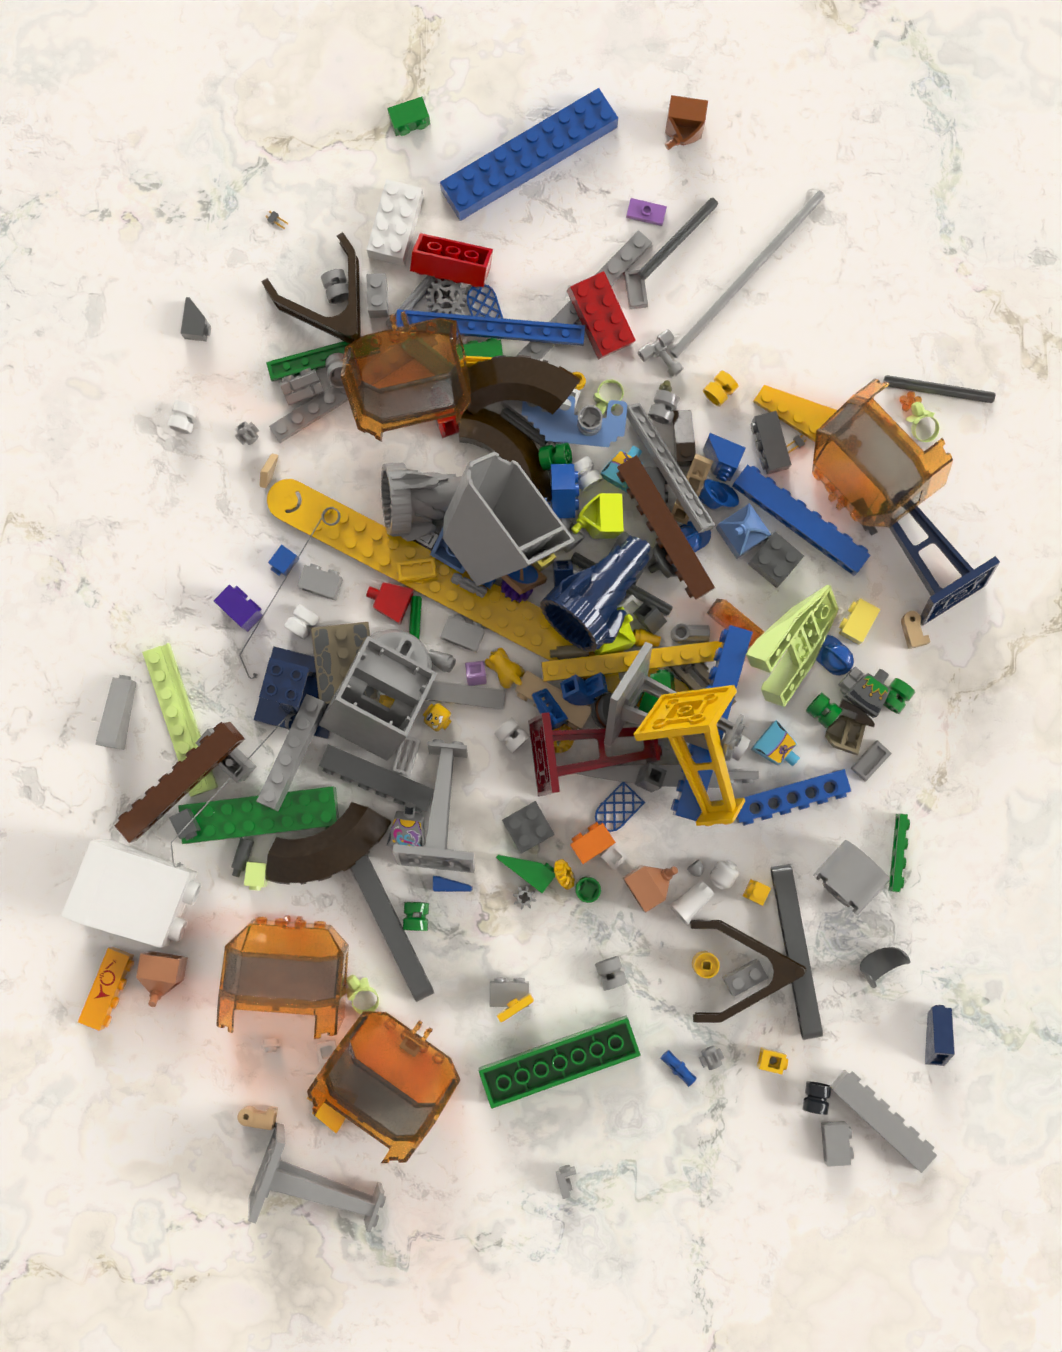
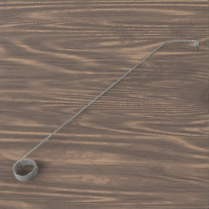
(322, 518)
(286, 725)

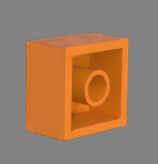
(592, 842)

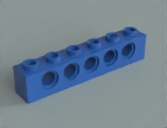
(837, 779)

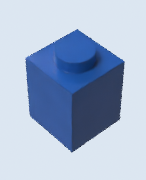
(282, 561)

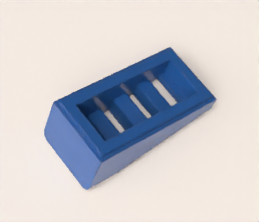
(557, 715)
(443, 884)

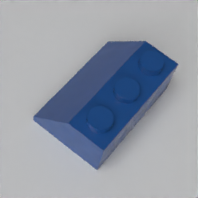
(725, 456)

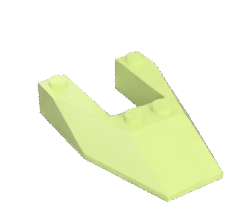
(802, 635)

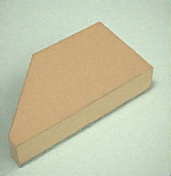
(268, 470)

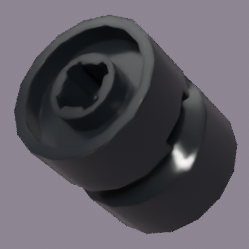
(817, 1097)

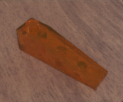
(726, 614)

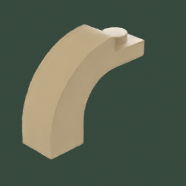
(696, 476)

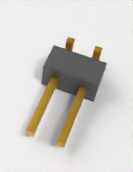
(273, 217)
(799, 442)

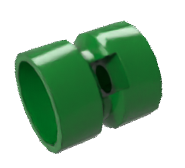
(555, 455)
(901, 690)
(817, 707)
(588, 889)
(416, 923)

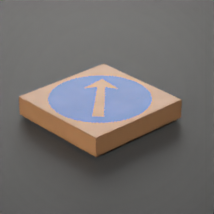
(525, 579)

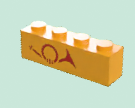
(105, 989)

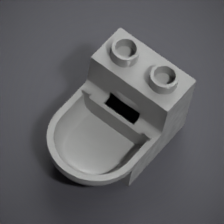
(395, 666)

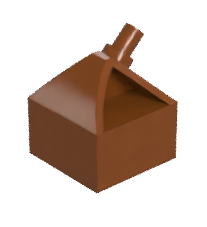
(685, 120)

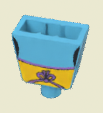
(610, 470)
(776, 745)

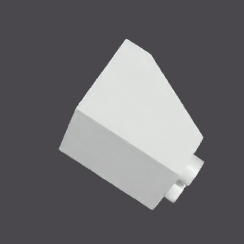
(131, 893)

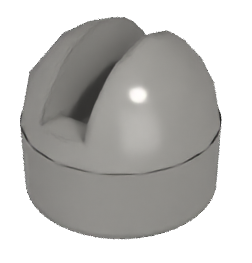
(696, 868)

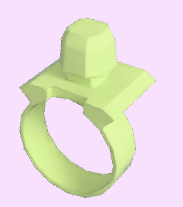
(602, 404)
(918, 413)
(355, 986)

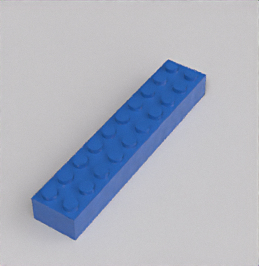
(529, 154)
(726, 672)

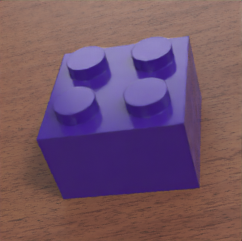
(242, 611)

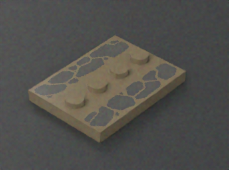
(333, 654)

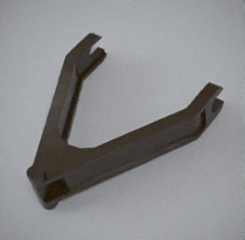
(343, 326)
(784, 970)

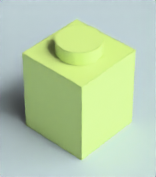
(255, 875)

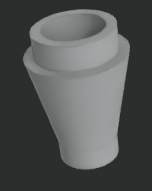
(442, 660)

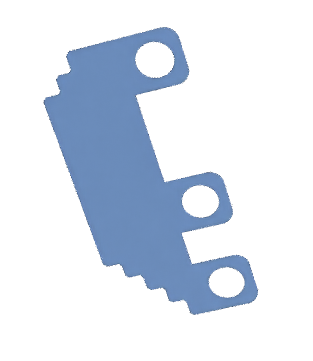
(563, 425)

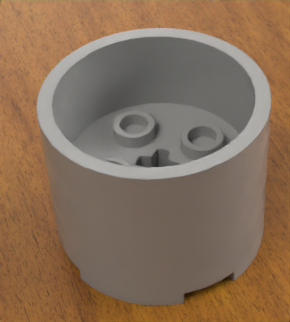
(852, 877)

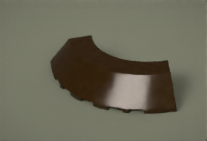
(520, 380)
(499, 436)
(327, 851)

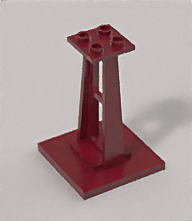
(544, 757)

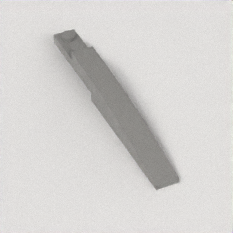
(629, 774)

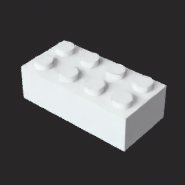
(395, 222)

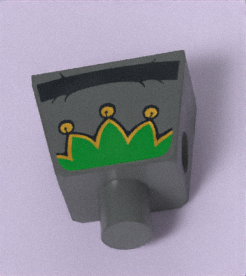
(869, 693)

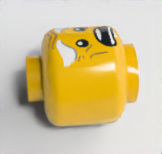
(437, 717)

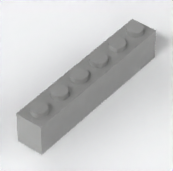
(292, 752)
(887, 1124)

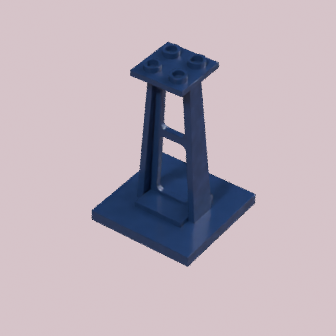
(969, 582)
(284, 687)

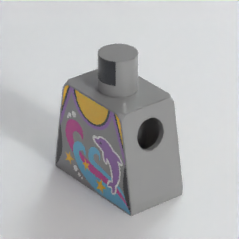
(407, 828)

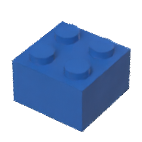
(564, 490)

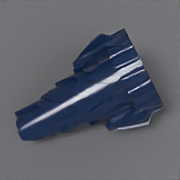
(587, 601)

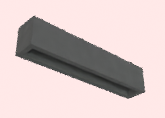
(376, 777)

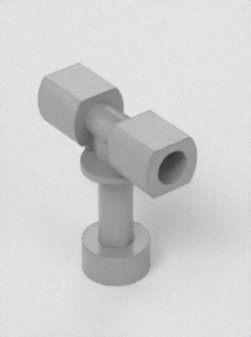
(658, 349)

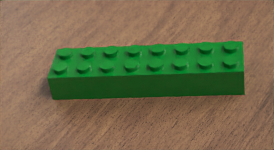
(249, 818)
(559, 1061)

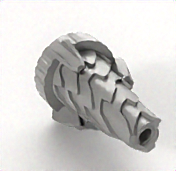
(414, 499)

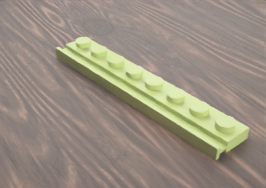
(176, 708)

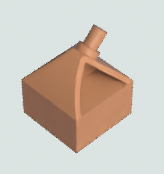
(649, 885)
(160, 973)

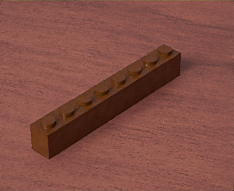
(666, 528)
(179, 782)

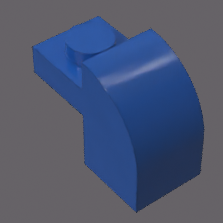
(581, 691)

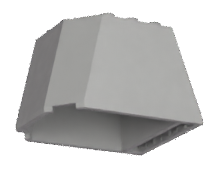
(500, 520)

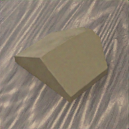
(846, 734)

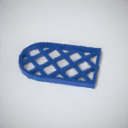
(483, 303)
(623, 784)

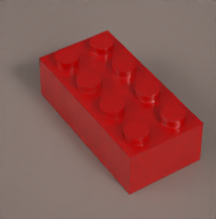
(451, 260)
(601, 315)

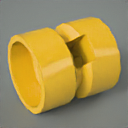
(722, 386)
(705, 964)

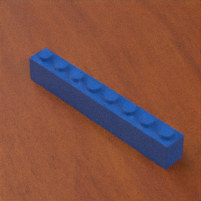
(801, 520)

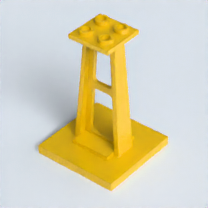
(696, 714)

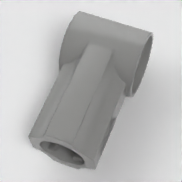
(693, 633)

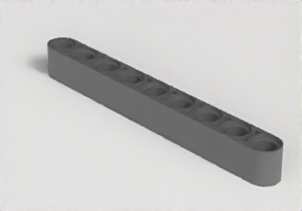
(392, 929)
(796, 949)

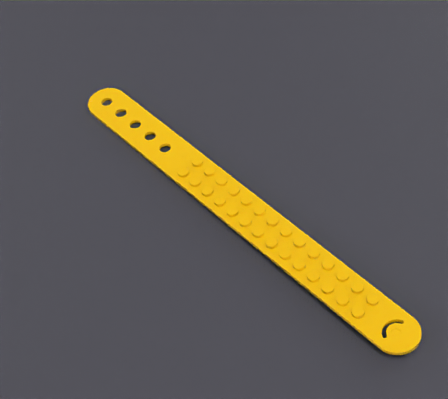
(372, 546)

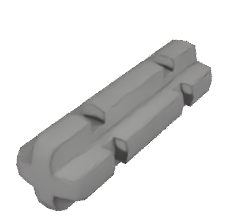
(469, 585)

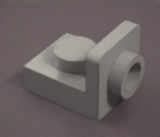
(565, 1184)

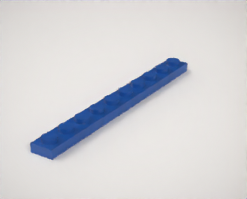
(505, 328)

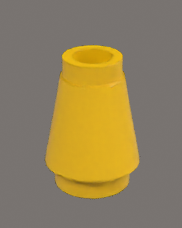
(644, 636)

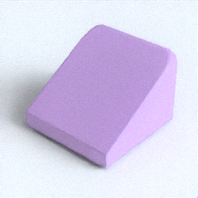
(475, 673)

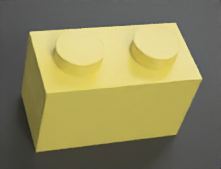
(859, 621)

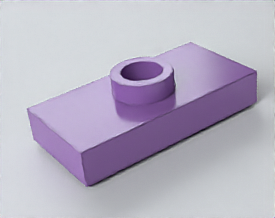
(646, 212)

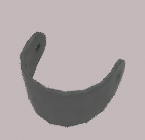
(881, 962)

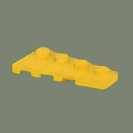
(795, 411)

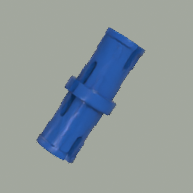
(678, 1068)

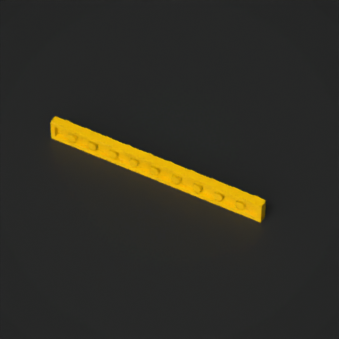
(621, 662)

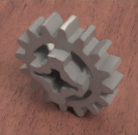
(446, 288)

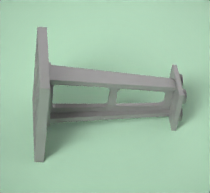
(631, 690)
(435, 853)
(301, 1183)

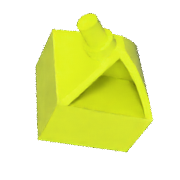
(602, 516)
(624, 640)

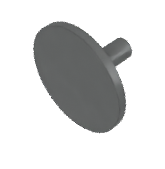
(662, 563)

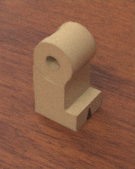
(912, 630)
(258, 1119)

